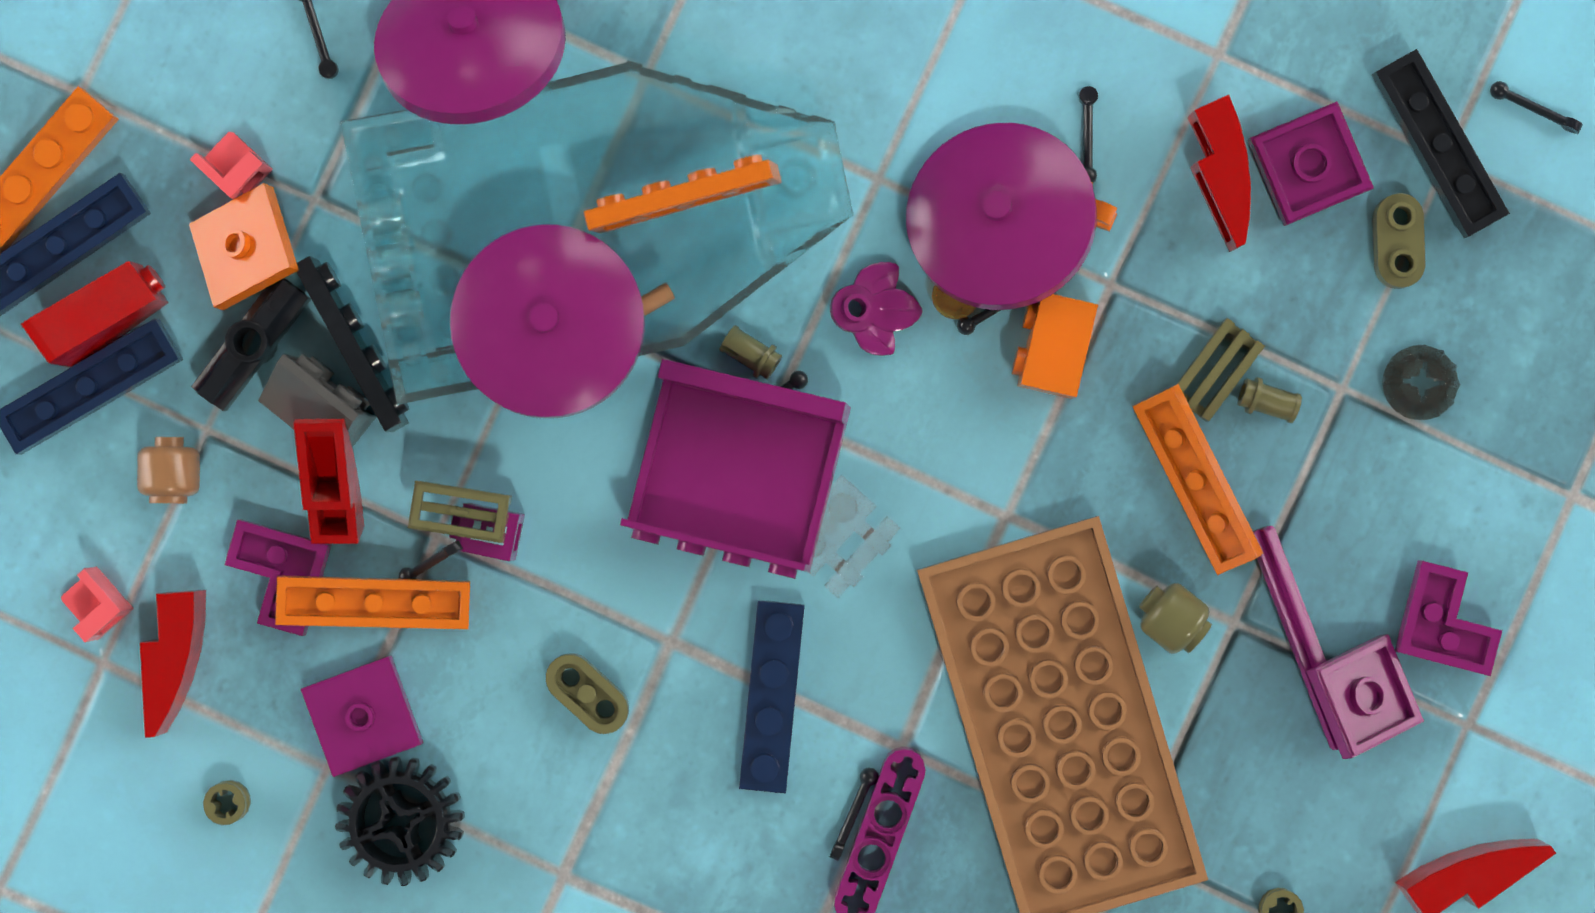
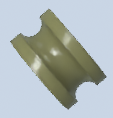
(212, 805)
(1269, 900)

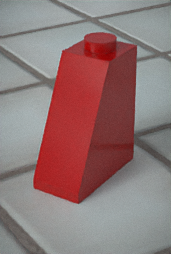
(96, 314)

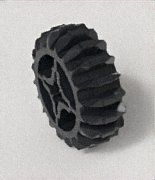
(362, 836)

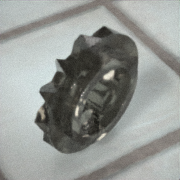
(1406, 398)

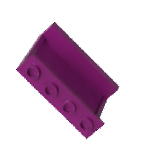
(737, 468)

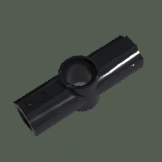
(231, 366)

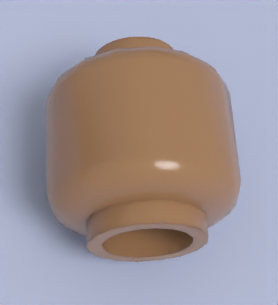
(168, 471)

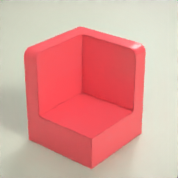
(233, 166)
(95, 604)

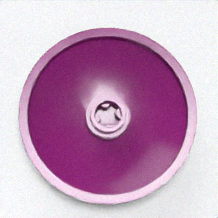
(468, 56)
(1001, 216)
(547, 321)

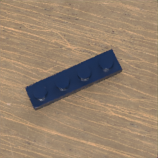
(68, 239)
(88, 386)
(771, 696)

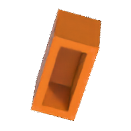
(1055, 345)

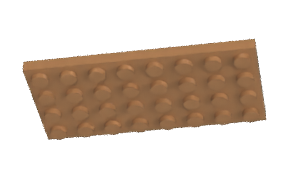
(1062, 722)

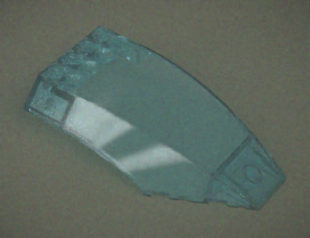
(446, 191)

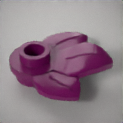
(882, 308)

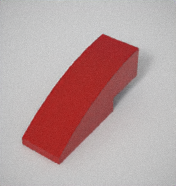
(1224, 170)
(329, 481)
(172, 659)
(1472, 873)

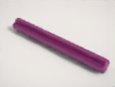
(1292, 614)

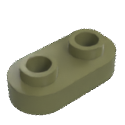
(1395, 239)
(584, 697)

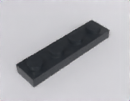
(1440, 143)
(343, 325)

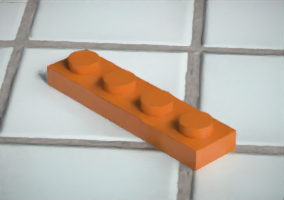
(50, 161)
(663, 199)
(1197, 479)
(372, 602)

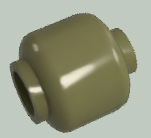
(1174, 618)

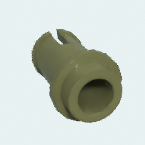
(751, 352)
(1269, 400)

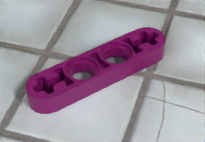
(885, 837)

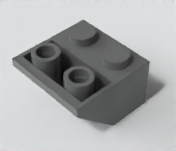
(303, 390)

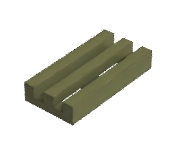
(1241, 338)
(500, 518)

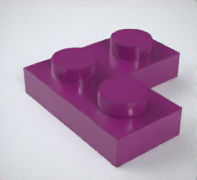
(275, 554)
(1432, 626)

